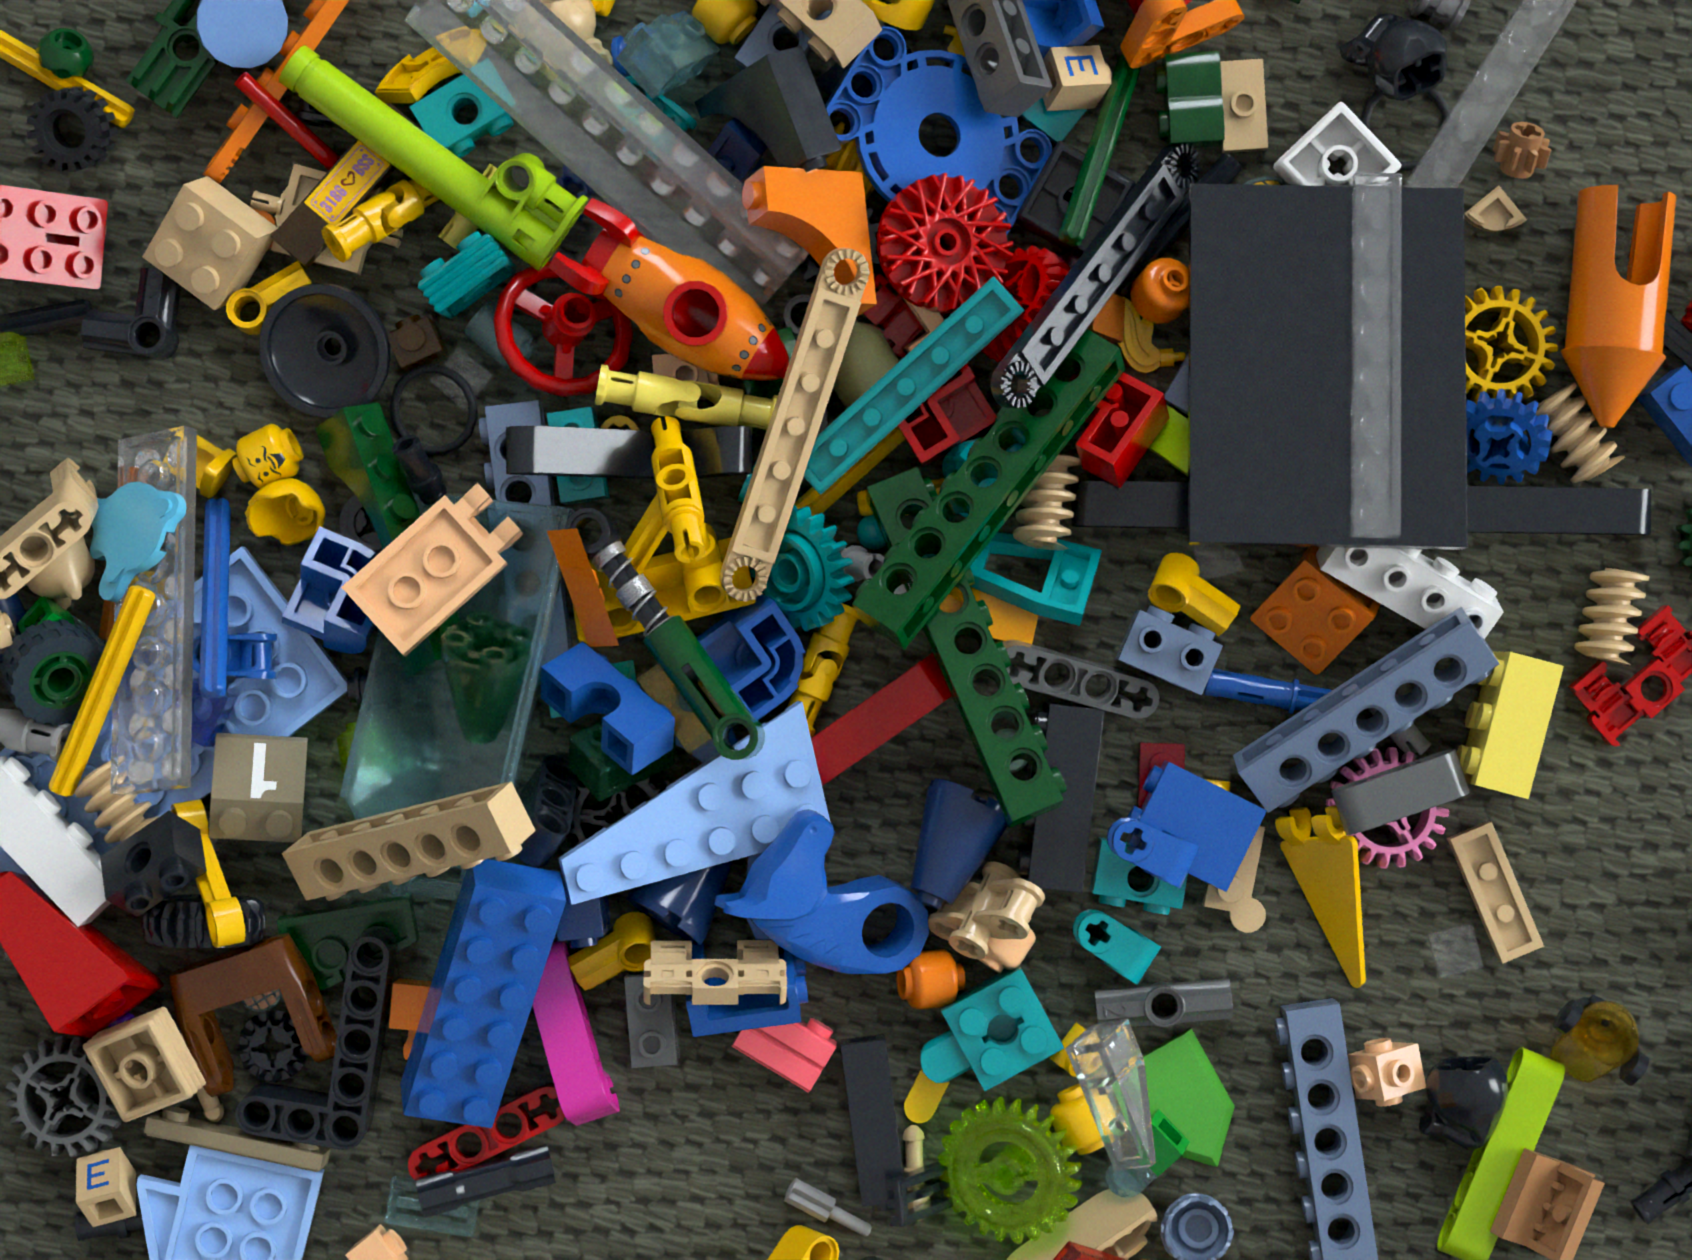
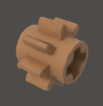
(1521, 150)

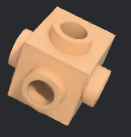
(1386, 1071)

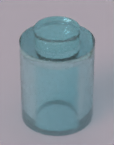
(482, 333)

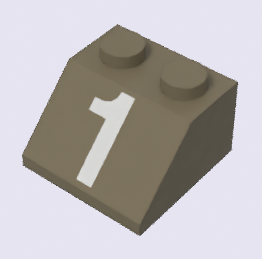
(258, 787)

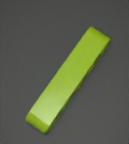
(1531, 1094)

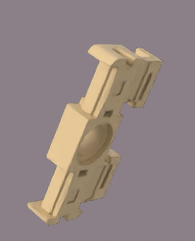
(753, 972)

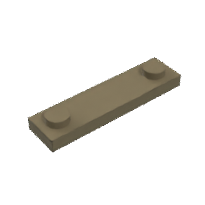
(177, 1126)

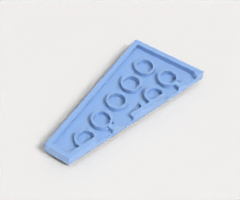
(705, 816)

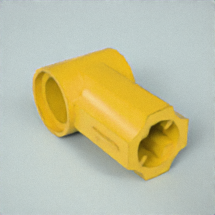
(265, 294)
(1181, 589)
(619, 951)

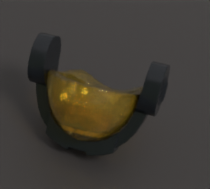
(1598, 1039)

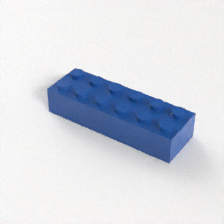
(482, 992)

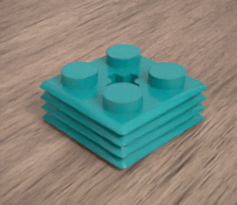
(467, 275)

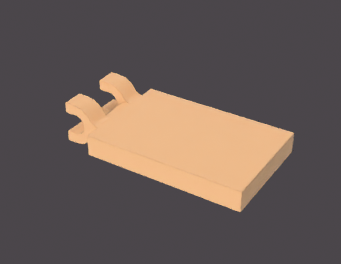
(432, 569)

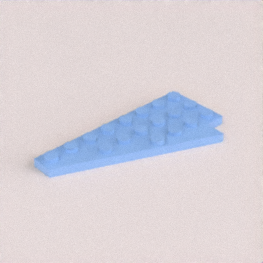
(229, 1209)

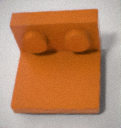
(1314, 614)

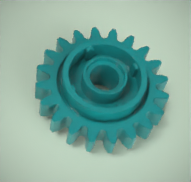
(809, 572)

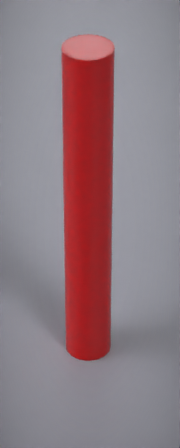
(286, 120)

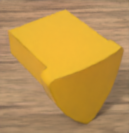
(212, 467)

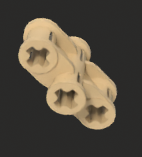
(993, 909)

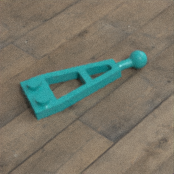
(1065, 586)

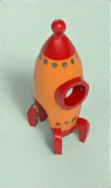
(676, 300)

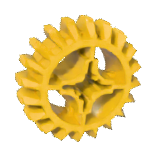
(1516, 353)

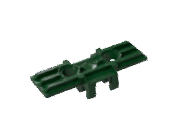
(160, 71)

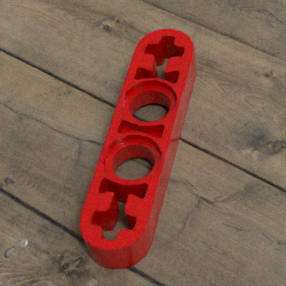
(491, 1138)

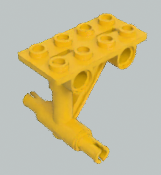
(691, 574)

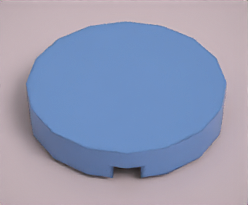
(242, 30)

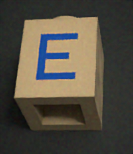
(1077, 77)
(106, 1187)

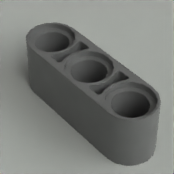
(1400, 791)

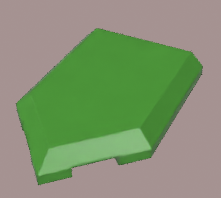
(1189, 1095)

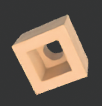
(379, 1246)

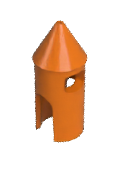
(1615, 322)

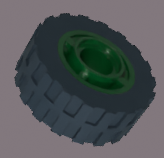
(36, 656)

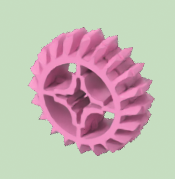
(1408, 840)

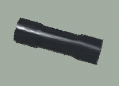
(517, 1172)

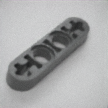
(1076, 677)

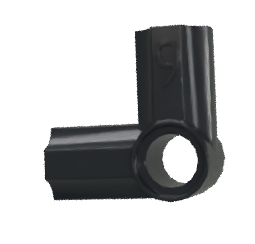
(127, 334)

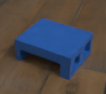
(1202, 815)
(752, 1009)

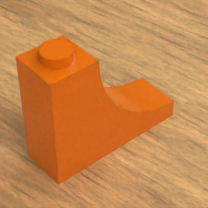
(817, 212)

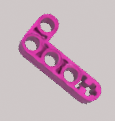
(570, 1043)

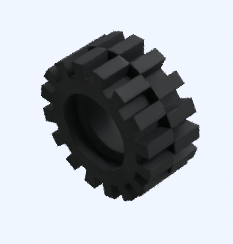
(48, 134)

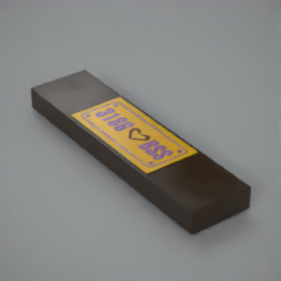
(332, 200)

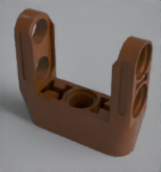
(239, 976)

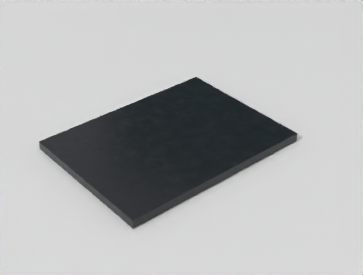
(1278, 368)

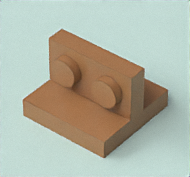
(1547, 1205)

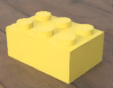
(1509, 724)

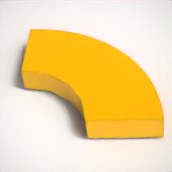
(414, 77)

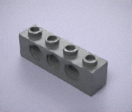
(1001, 54)

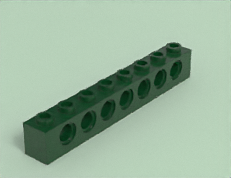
(988, 508)
(1017, 799)

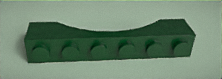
(361, 455)

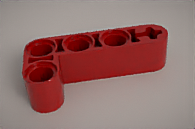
(879, 718)

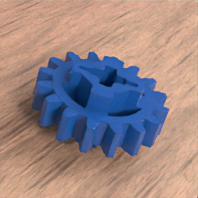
(1505, 453)

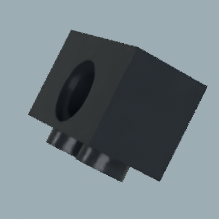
(153, 864)

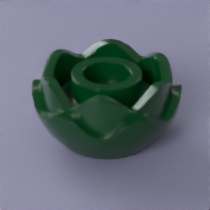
(65, 53)

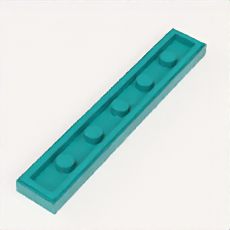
(910, 383)

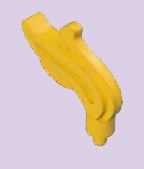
(1138, 345)

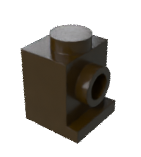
(417, 342)

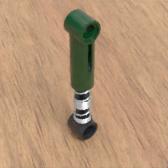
(670, 641)

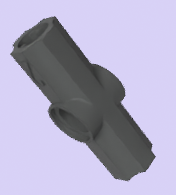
(1194, 1002)

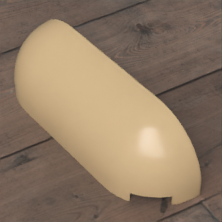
(1102, 1223)

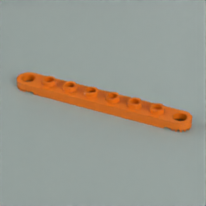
(247, 121)

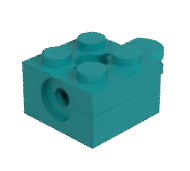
(994, 1031)

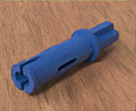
(1262, 690)

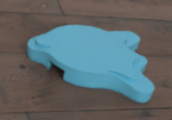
(131, 532)

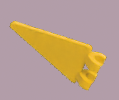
(1330, 880)

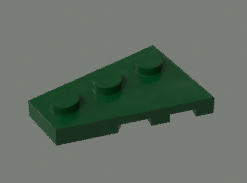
(329, 933)

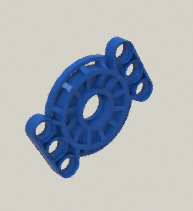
(901, 102)

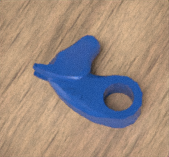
(819, 923)

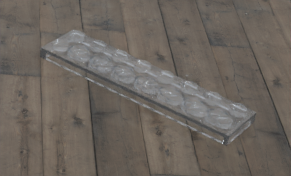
(156, 690)

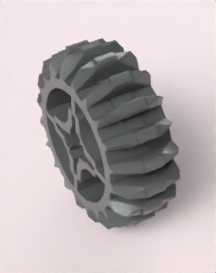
(50, 1088)

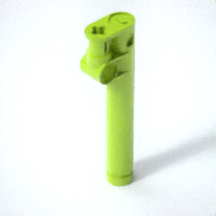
(522, 219)

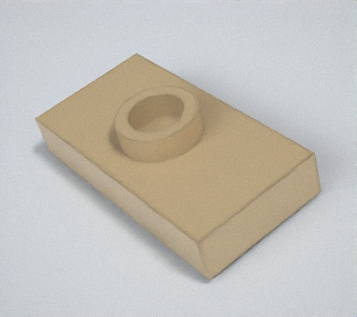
(1244, 106)

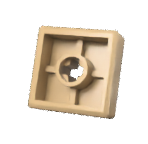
(144, 1064)

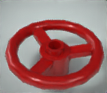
(564, 327)

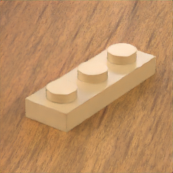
(1495, 892)

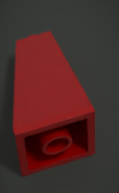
(70, 970)

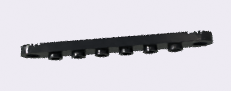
(1095, 276)

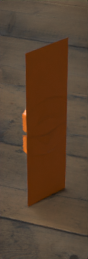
(583, 587)

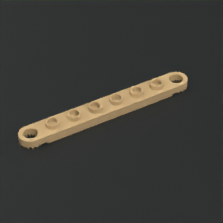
(794, 423)

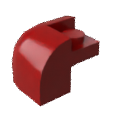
(947, 418)

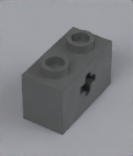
(652, 1026)

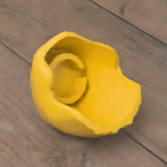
(285, 511)

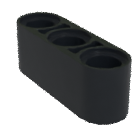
(550, 806)

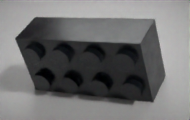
(1060, 838)

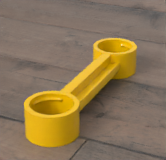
(222, 911)

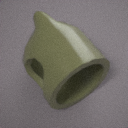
(863, 363)

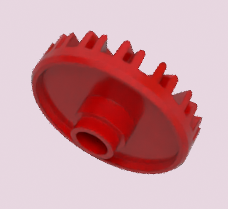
(965, 224)

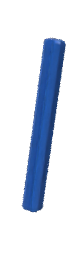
(215, 599)

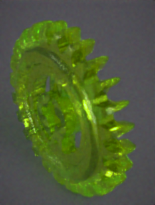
(1032, 1155)

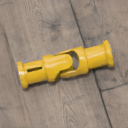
(377, 218)
(820, 673)

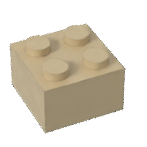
(210, 242)

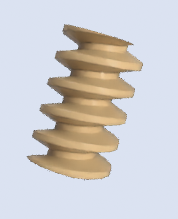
(1576, 435)
(1045, 506)
(1610, 615)
(117, 810)

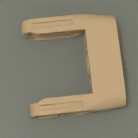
(69, 493)

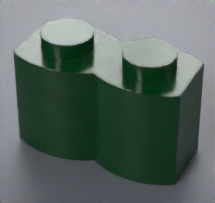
(1191, 99)

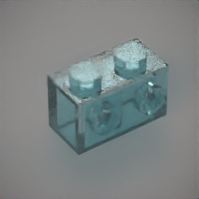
(667, 52)

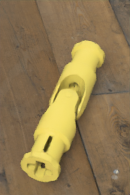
(673, 397)

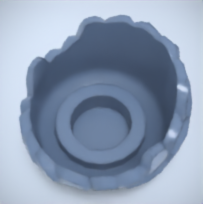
(1196, 1228)

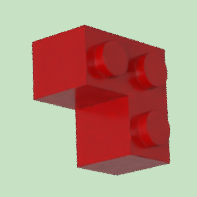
(1121, 429)

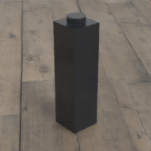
(872, 1117)

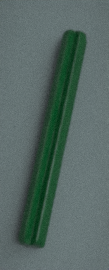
(1099, 153)

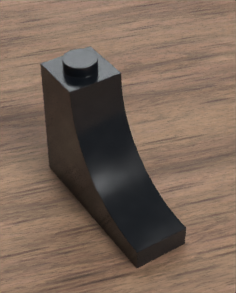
(782, 106)

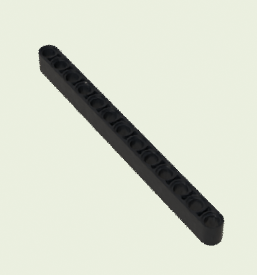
(1488, 508)

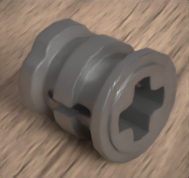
(1443, 11)

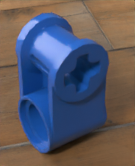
(247, 655)
(1157, 852)

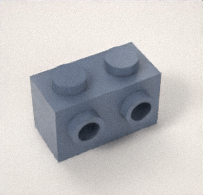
(1167, 655)

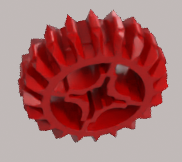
(1031, 282)

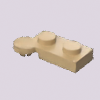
(1244, 911)

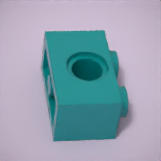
(439, 112)
(1111, 883)

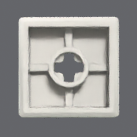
(1334, 137)

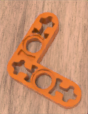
(1168, 28)

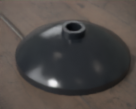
(300, 356)

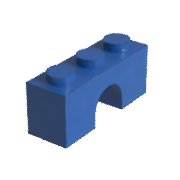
(634, 725)

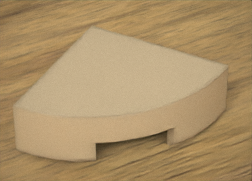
(1495, 212)

